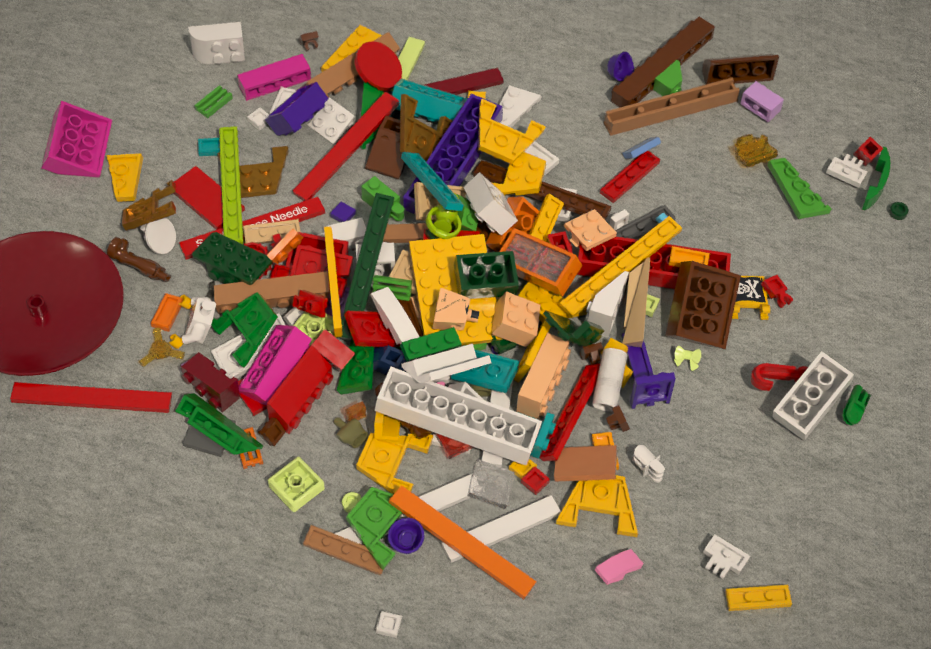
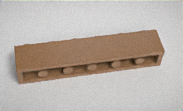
(345, 72)
(276, 291)

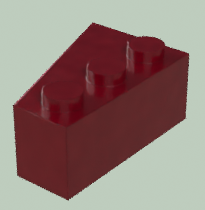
(210, 382)

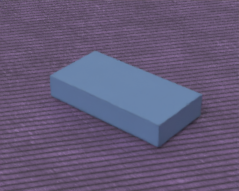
(641, 147)

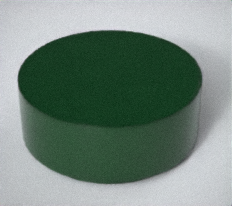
(898, 211)

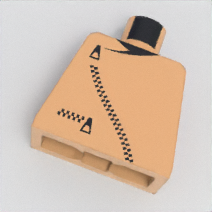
(453, 311)

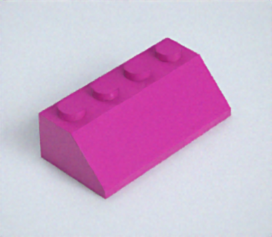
(274, 363)

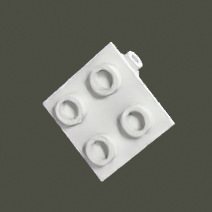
(332, 121)

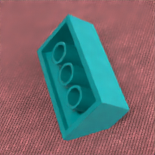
(431, 101)

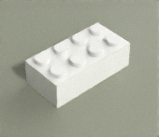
(812, 395)

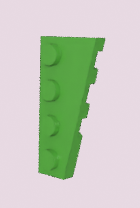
(796, 190)

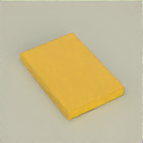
(532, 351)

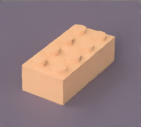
(543, 377)

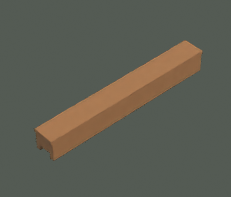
(671, 106)

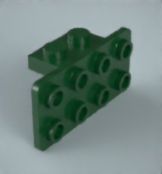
(230, 260)
(584, 335)

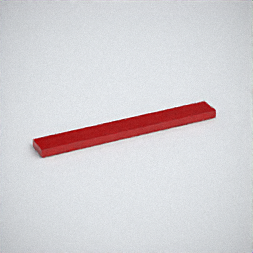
(346, 147)
(91, 397)

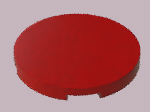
(378, 65)

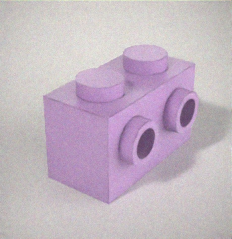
(762, 101)

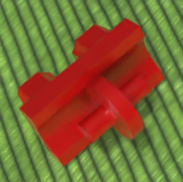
(310, 303)

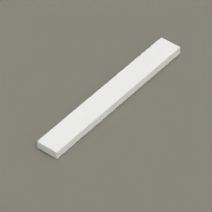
(438, 499)

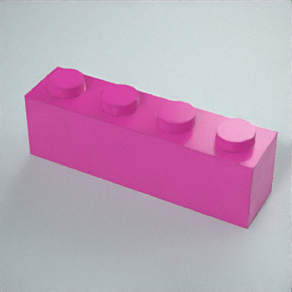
(274, 76)

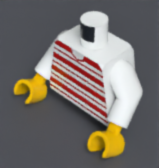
(199, 320)

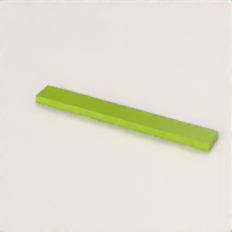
(231, 183)

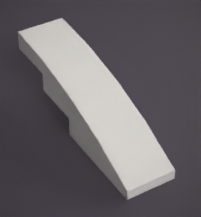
(394, 316)

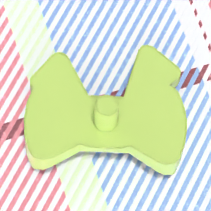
(693, 356)

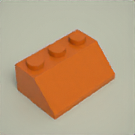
(525, 214)

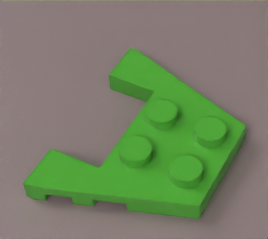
(372, 520)

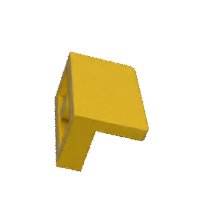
(386, 427)

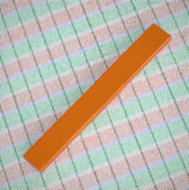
(463, 542)

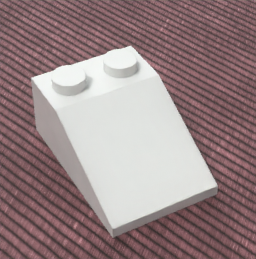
(607, 303)

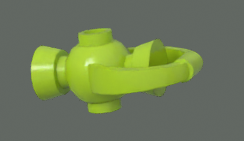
(442, 225)

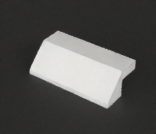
(444, 364)

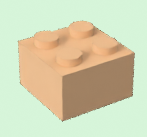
(516, 319)

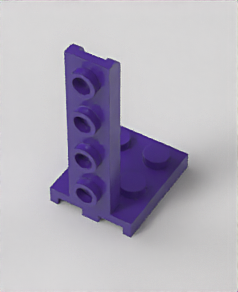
(647, 386)

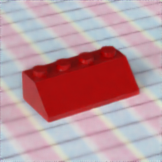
(300, 389)

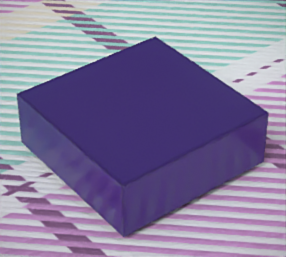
(343, 212)

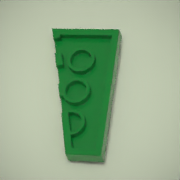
(358, 372)

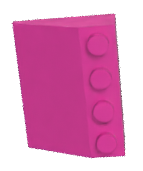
(76, 142)

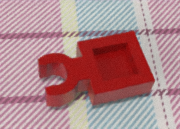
(776, 289)

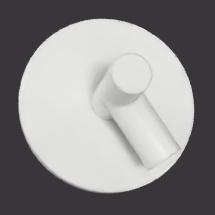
(159, 235)

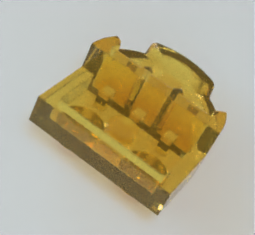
(754, 150)

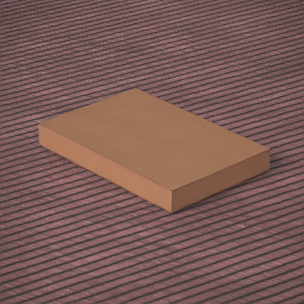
(586, 463)

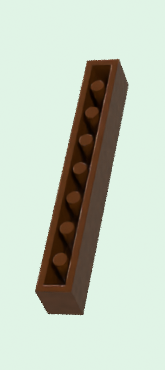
(679, 48)

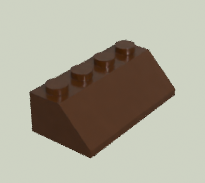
(740, 68)

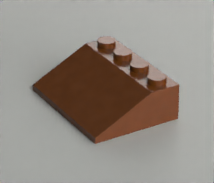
(703, 304)

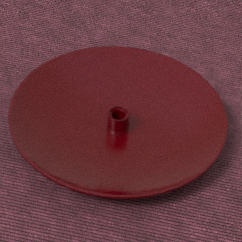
(55, 301)

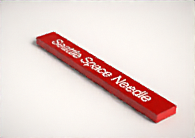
(302, 211)

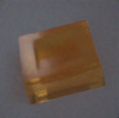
(356, 411)

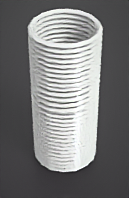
(609, 377)

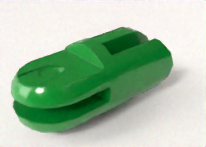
(855, 405)

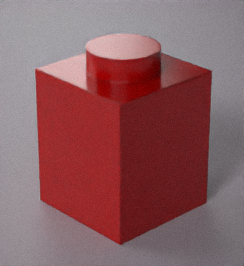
(868, 151)

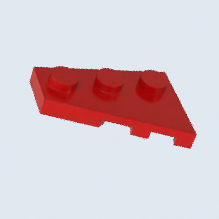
(314, 260)

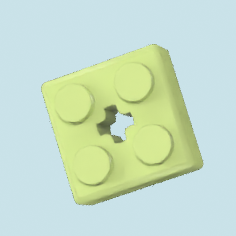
(309, 322)
(298, 473)

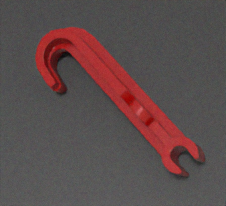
(774, 371)

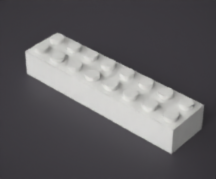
(458, 416)

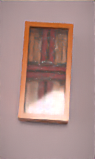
(542, 262)

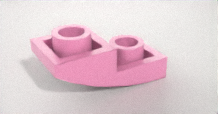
(618, 565)

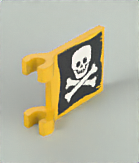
(752, 295)

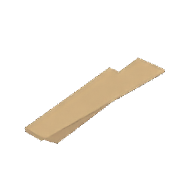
(636, 305)

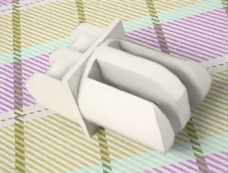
(648, 463)

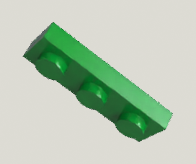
(430, 344)

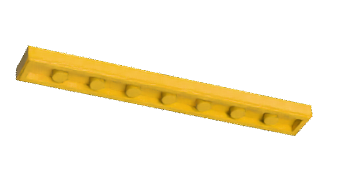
(626, 261)

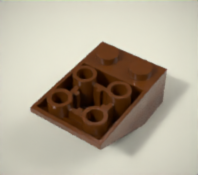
(385, 153)

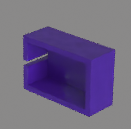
(297, 109)

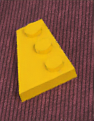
(125, 175)

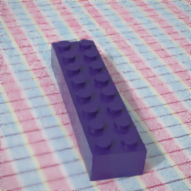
(457, 148)

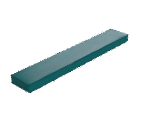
(432, 181)

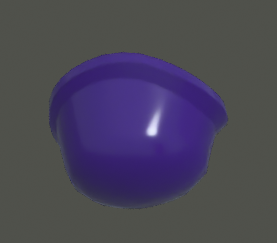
(620, 66)
(406, 535)

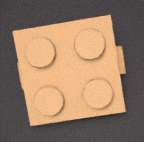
(589, 230)

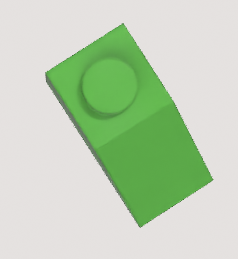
(669, 80)
(467, 216)

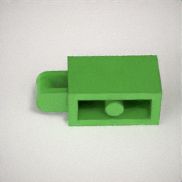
(375, 186)

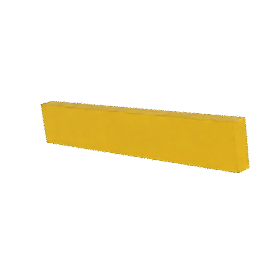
(333, 282)

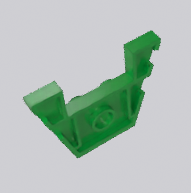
(253, 319)

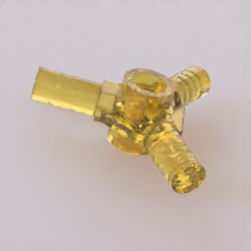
(160, 349)

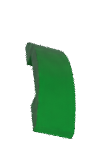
(883, 166)

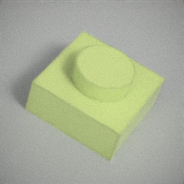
(651, 305)

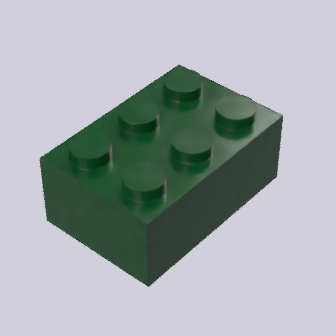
(486, 274)

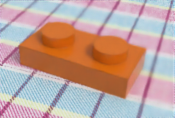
(281, 250)

